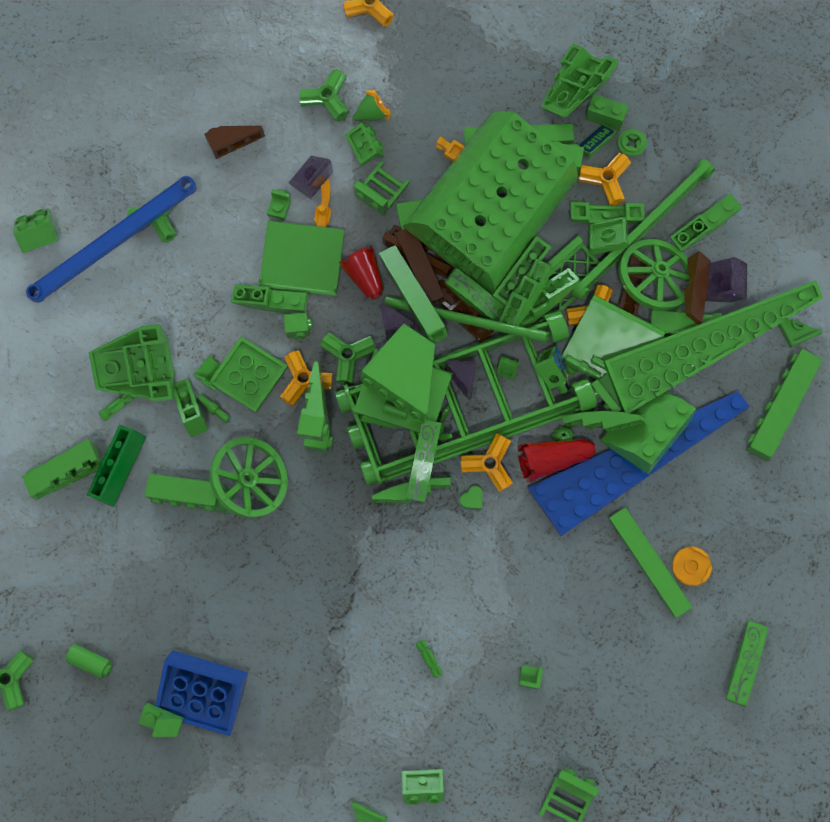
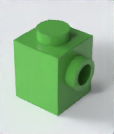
(297, 325)

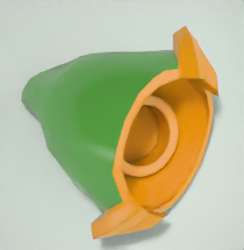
(371, 108)

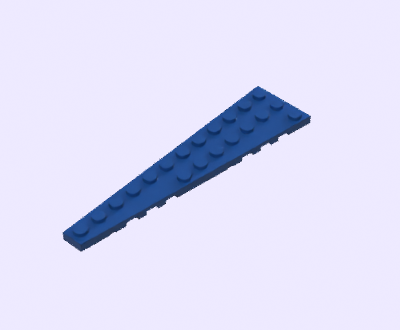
(593, 484)

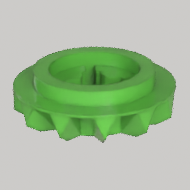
(632, 135)

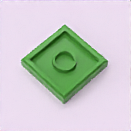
(608, 235)

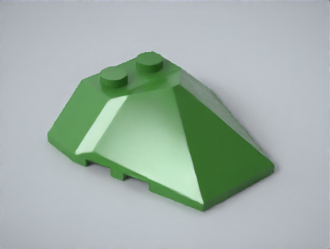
(577, 80)
(136, 365)

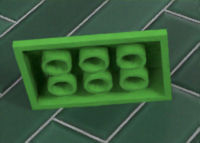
(647, 443)

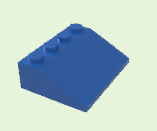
(201, 692)

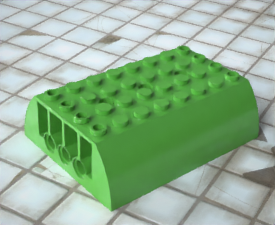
(469, 191)

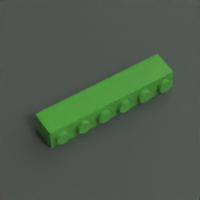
(784, 405)

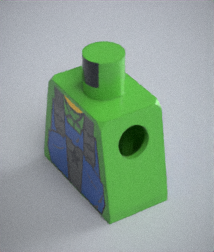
(553, 369)

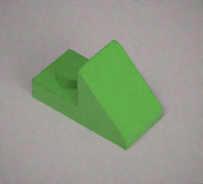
(161, 721)

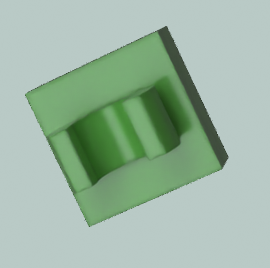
(507, 368)

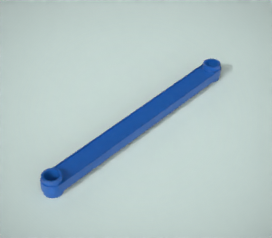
(111, 239)

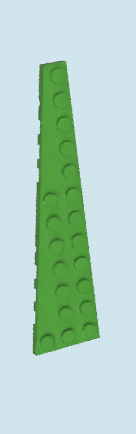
(669, 361)

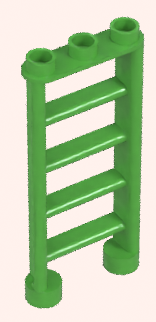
(582, 400)

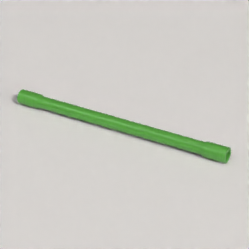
(532, 334)

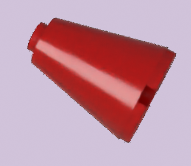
(364, 272)

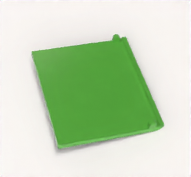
(301, 258)
(608, 332)
(374, 406)

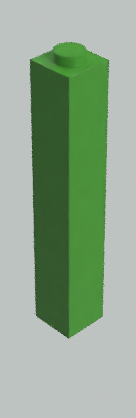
(413, 294)

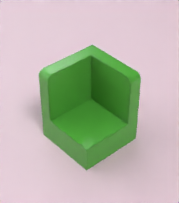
(530, 677)

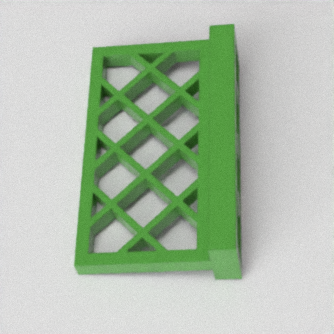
(564, 256)

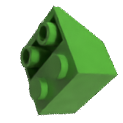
(35, 230)

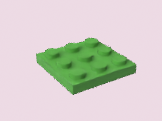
(248, 374)

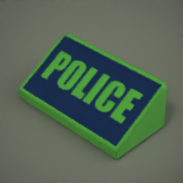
(597, 140)

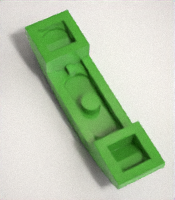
(589, 214)

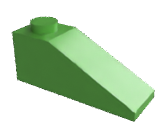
(189, 408)

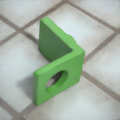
(206, 372)

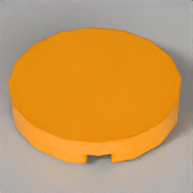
(691, 566)

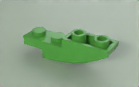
(706, 223)
(269, 300)

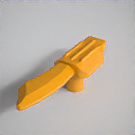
(323, 212)

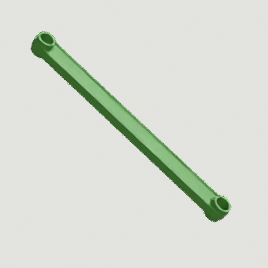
(703, 170)

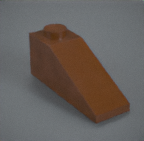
(230, 138)

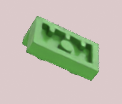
(364, 143)
(422, 786)

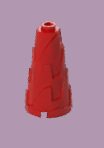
(548, 457)

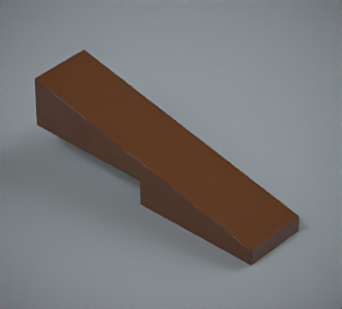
(696, 292)

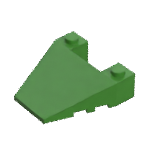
(314, 419)

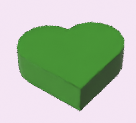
(472, 499)

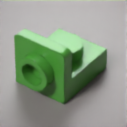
(279, 204)

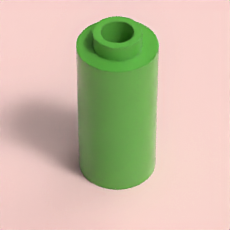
(89, 661)

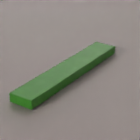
(553, 132)
(650, 562)

